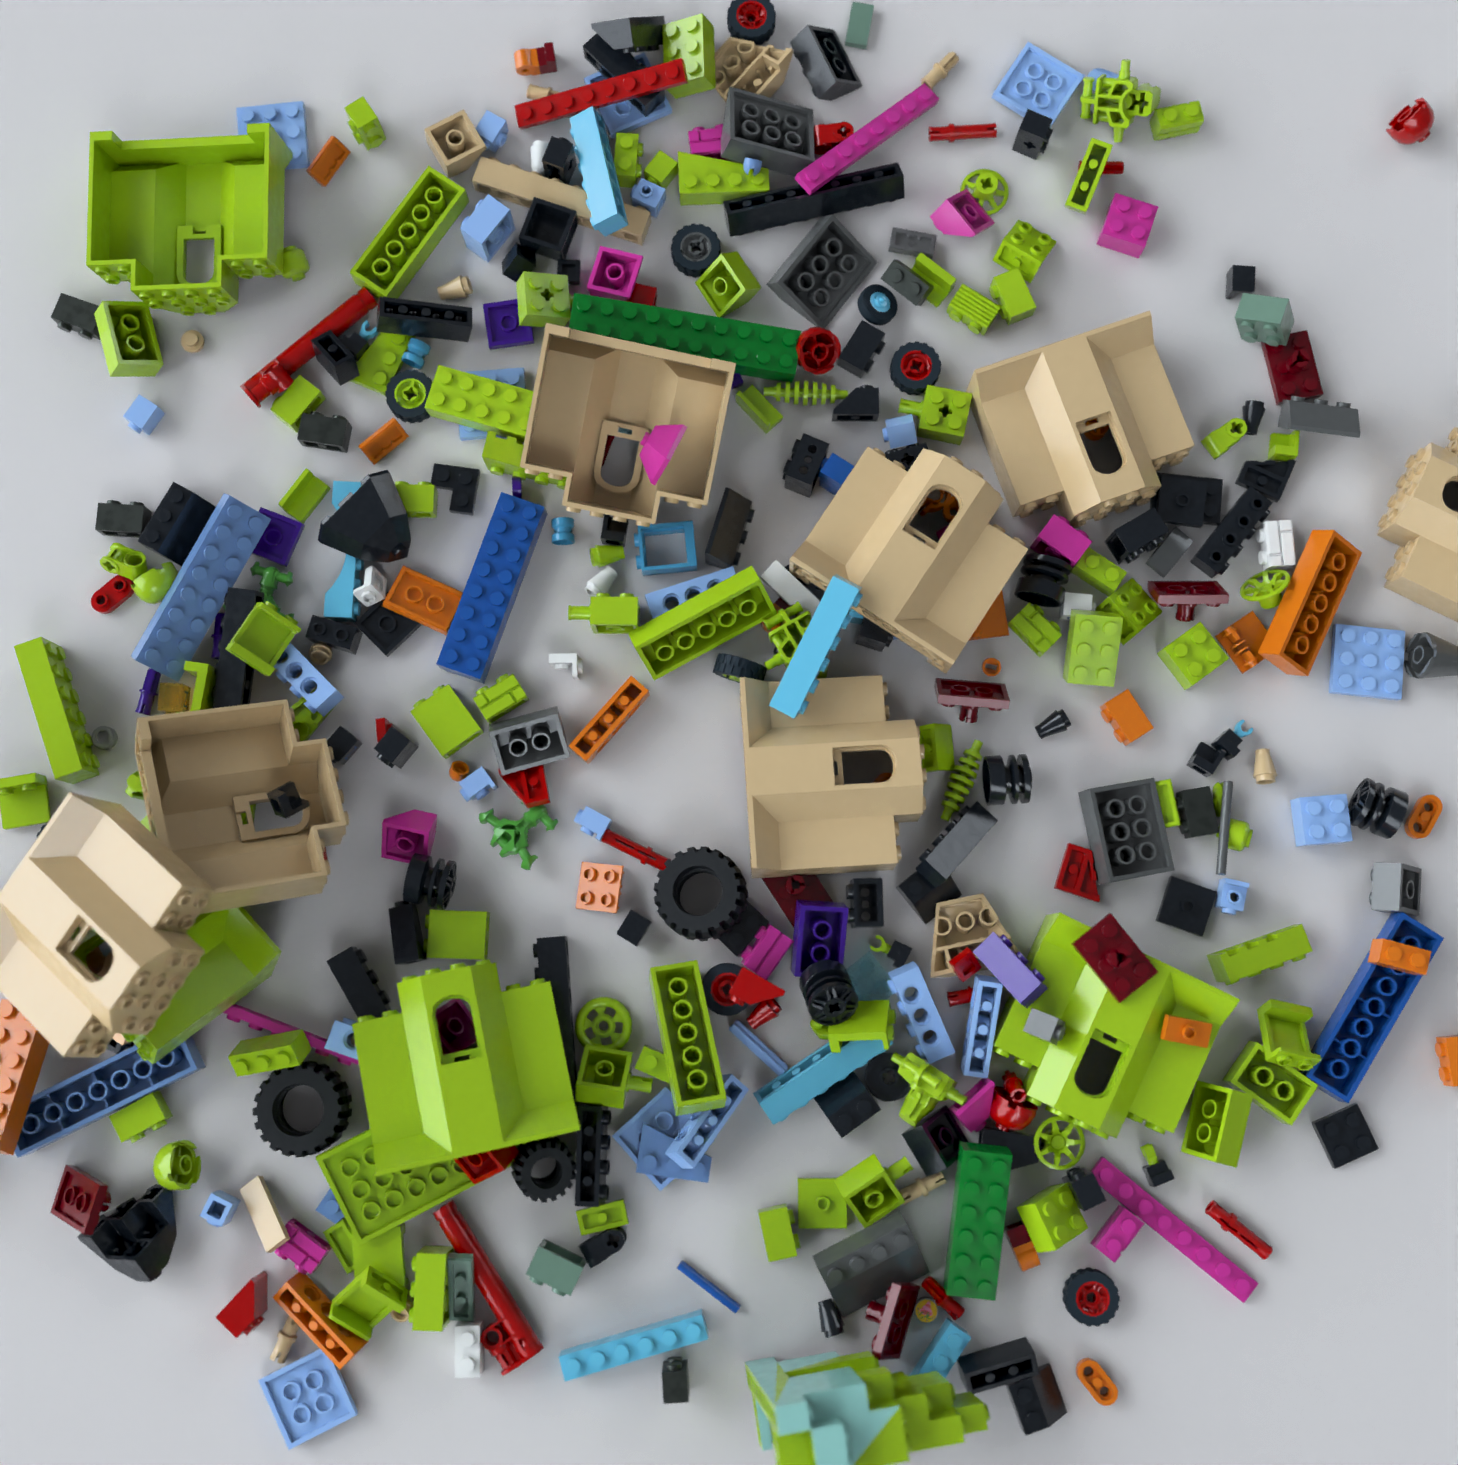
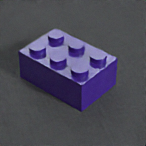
(818, 933)

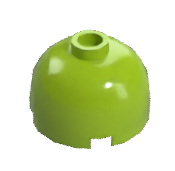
(154, 583)
(177, 1165)

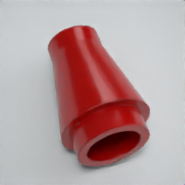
(763, 1013)

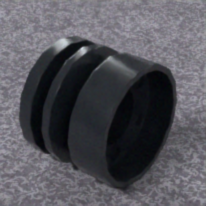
(1043, 580)
(1011, 779)
(1378, 808)
(425, 880)
(828, 992)

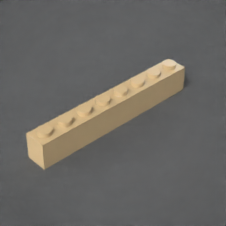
(521, 186)

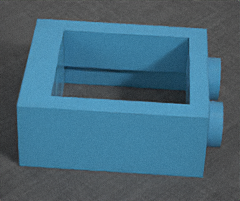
(664, 529)

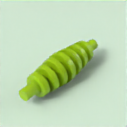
(805, 393)
(961, 780)

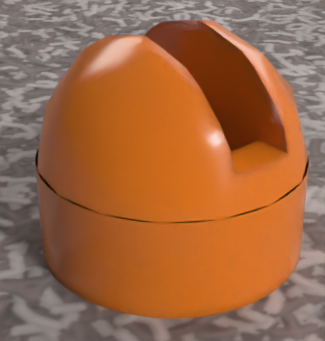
(988, 671)
(458, 770)

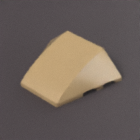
(750, 67)
(961, 925)

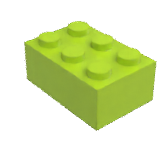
(694, 43)
(128, 339)
(1092, 647)
(1274, 1088)
(1217, 1123)
(430, 1289)

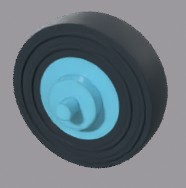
(877, 304)

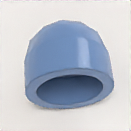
(753, 164)

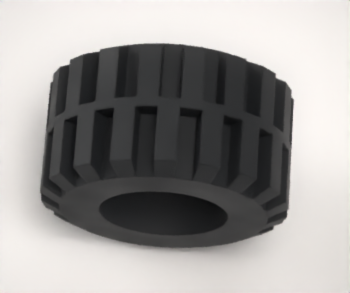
(552, 1184)

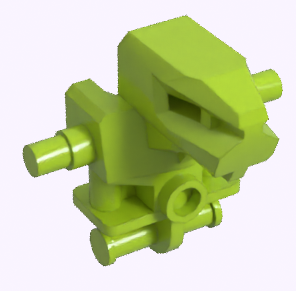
(1118, 100)
(788, 635)
(927, 1087)

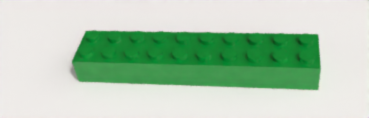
(754, 347)

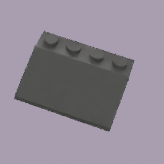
(767, 131)
(822, 271)
(1126, 831)
(869, 1262)

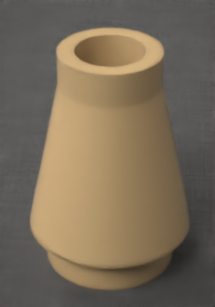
(456, 288)
(1264, 768)

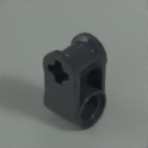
(600, 1247)

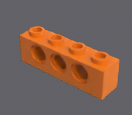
(609, 720)
(310, 1311)

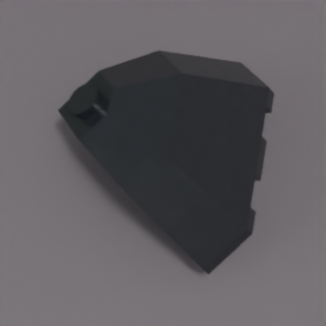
(369, 522)
(138, 1235)

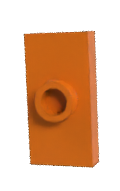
(328, 161)
(383, 441)
(1186, 1031)

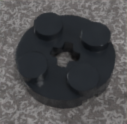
(875, 1081)

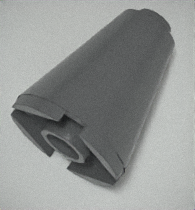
(1431, 657)

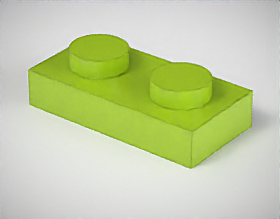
(602, 1218)

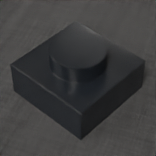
(571, 268)

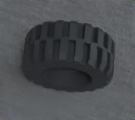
(678, 872)
(271, 1116)

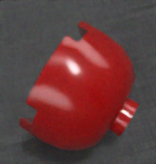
(1412, 123)
(817, 350)
(1011, 1114)

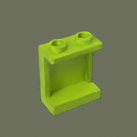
(263, 637)
(204, 684)
(446, 721)
(457, 934)
(869, 1022)
(1286, 1035)
(383, 1254)
(367, 1302)

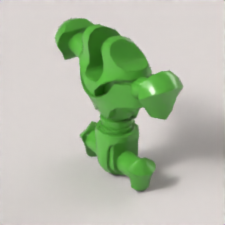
(269, 582)
(513, 835)

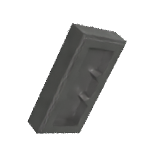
(912, 242)

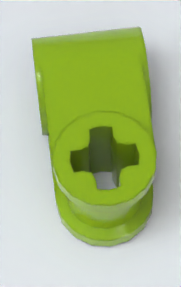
(1223, 439)
(125, 560)

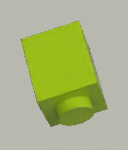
(661, 170)

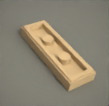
(264, 1214)

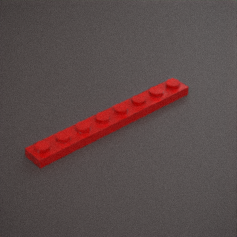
(601, 93)

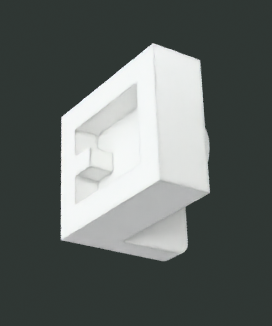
(373, 588)
(564, 660)

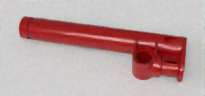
(277, 374)
(516, 1337)

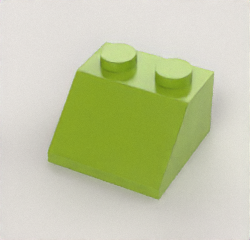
(728, 284)

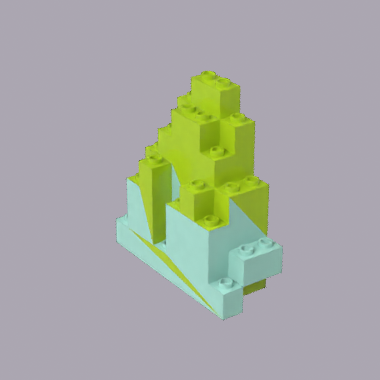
(855, 1411)

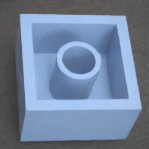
(487, 227)
(1321, 820)

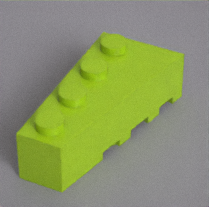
(716, 180)
(504, 457)
(1259, 954)

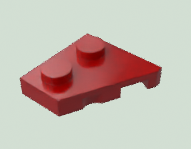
(529, 785)
(1077, 873)

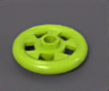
(599, 1005)

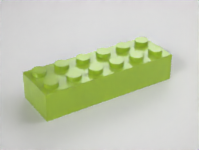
(410, 235)
(479, 403)
(702, 623)
(57, 710)
(687, 1038)

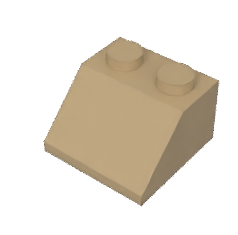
(455, 143)

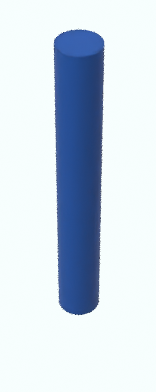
(708, 1286)

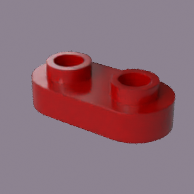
(113, 596)

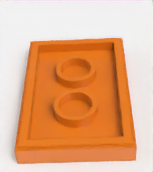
(423, 600)

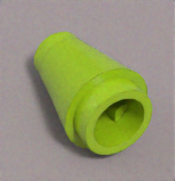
(606, 554)

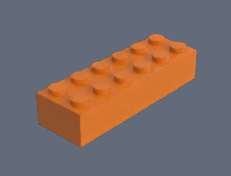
(1310, 602)
(20, 1065)

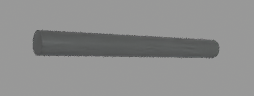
(1224, 828)

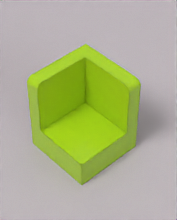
(1283, 446)

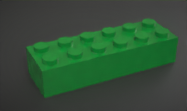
(977, 1221)

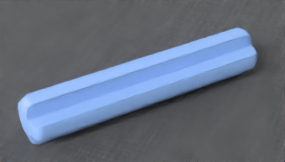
(758, 1047)

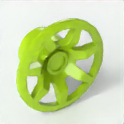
(986, 188)
(1268, 591)
(1058, 1142)

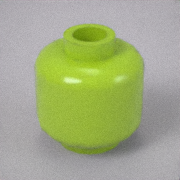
(295, 263)
(1239, 835)

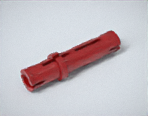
(954, 132)
(611, 839)
(1230, 1223)

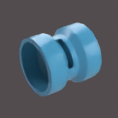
(416, 352)
(563, 531)

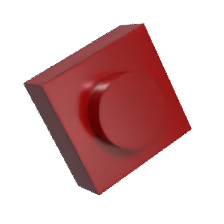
(382, 727)
(965, 964)

